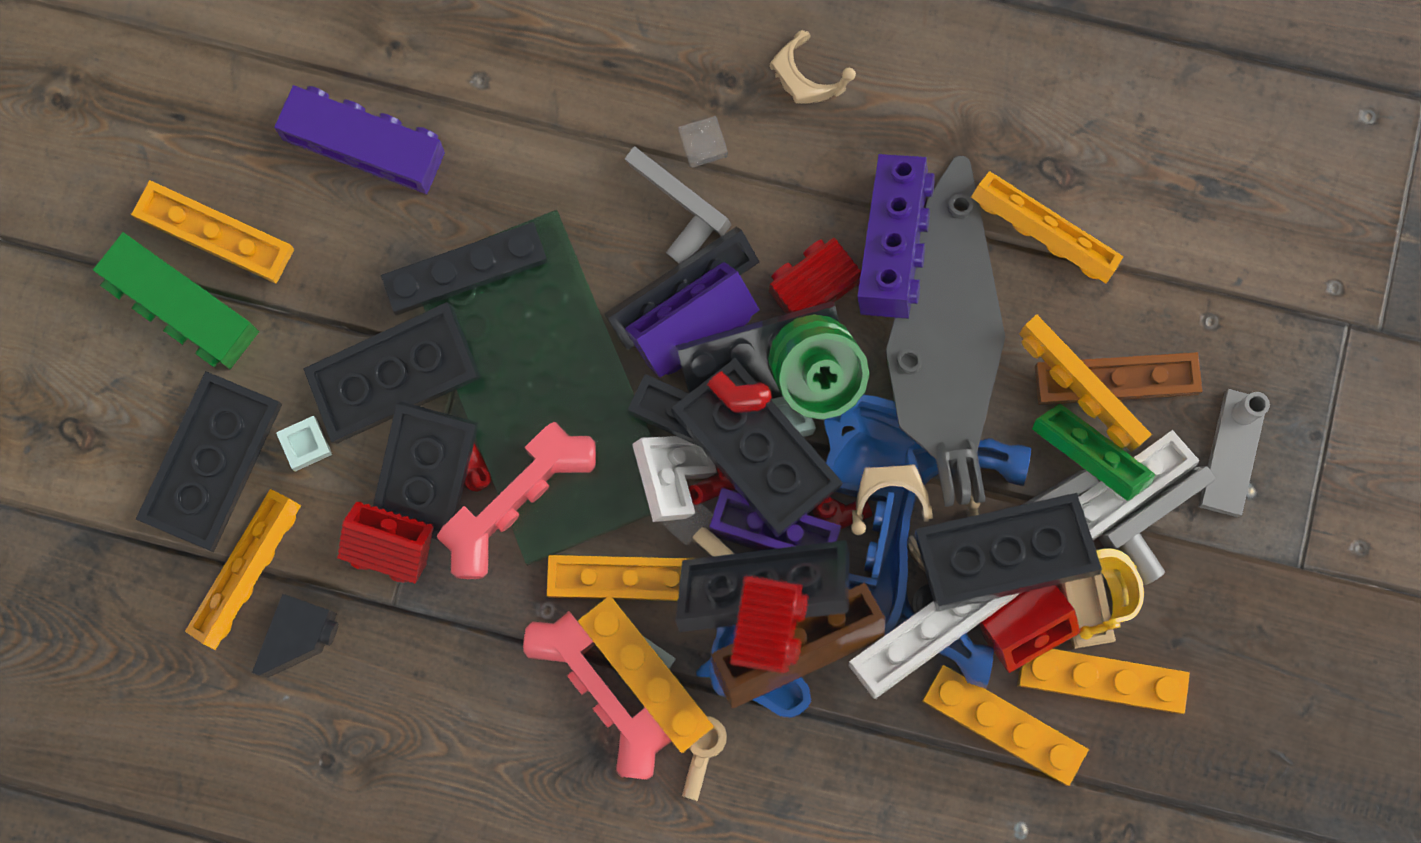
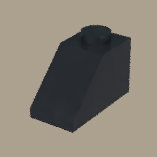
(295, 635)

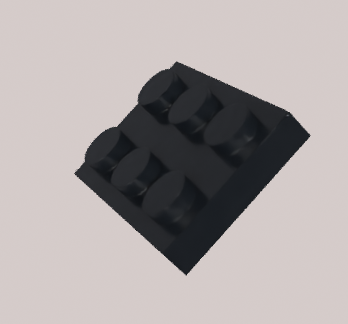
(425, 465)

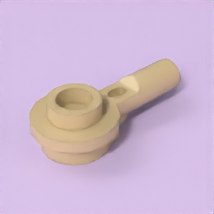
(706, 747)

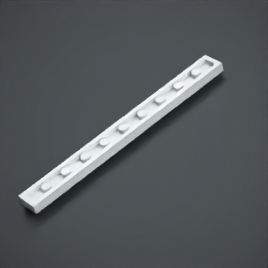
(933, 631)

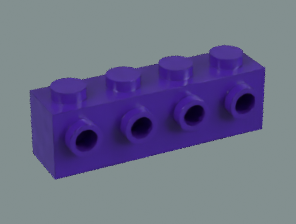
(894, 236)

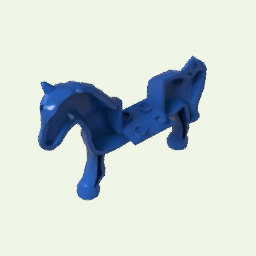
(882, 443)

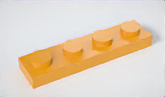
(1046, 226)
(213, 231)
(1094, 396)
(242, 569)
(615, 576)
(646, 674)
(1107, 680)
(1005, 725)

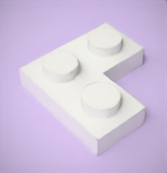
(664, 468)

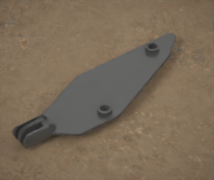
(953, 341)

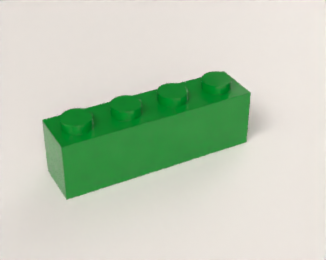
(176, 301)

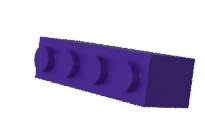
(359, 138)

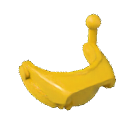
(1125, 590)

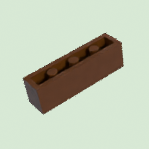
(822, 642)

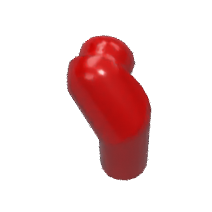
(740, 398)
(478, 475)
(709, 488)
(839, 513)

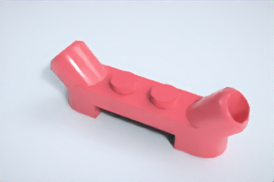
(469, 535)
(640, 735)

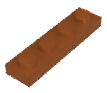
(1130, 377)

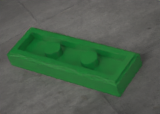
(1094, 452)

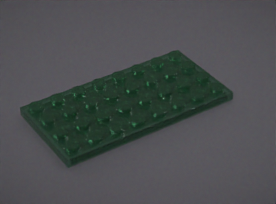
(543, 363)

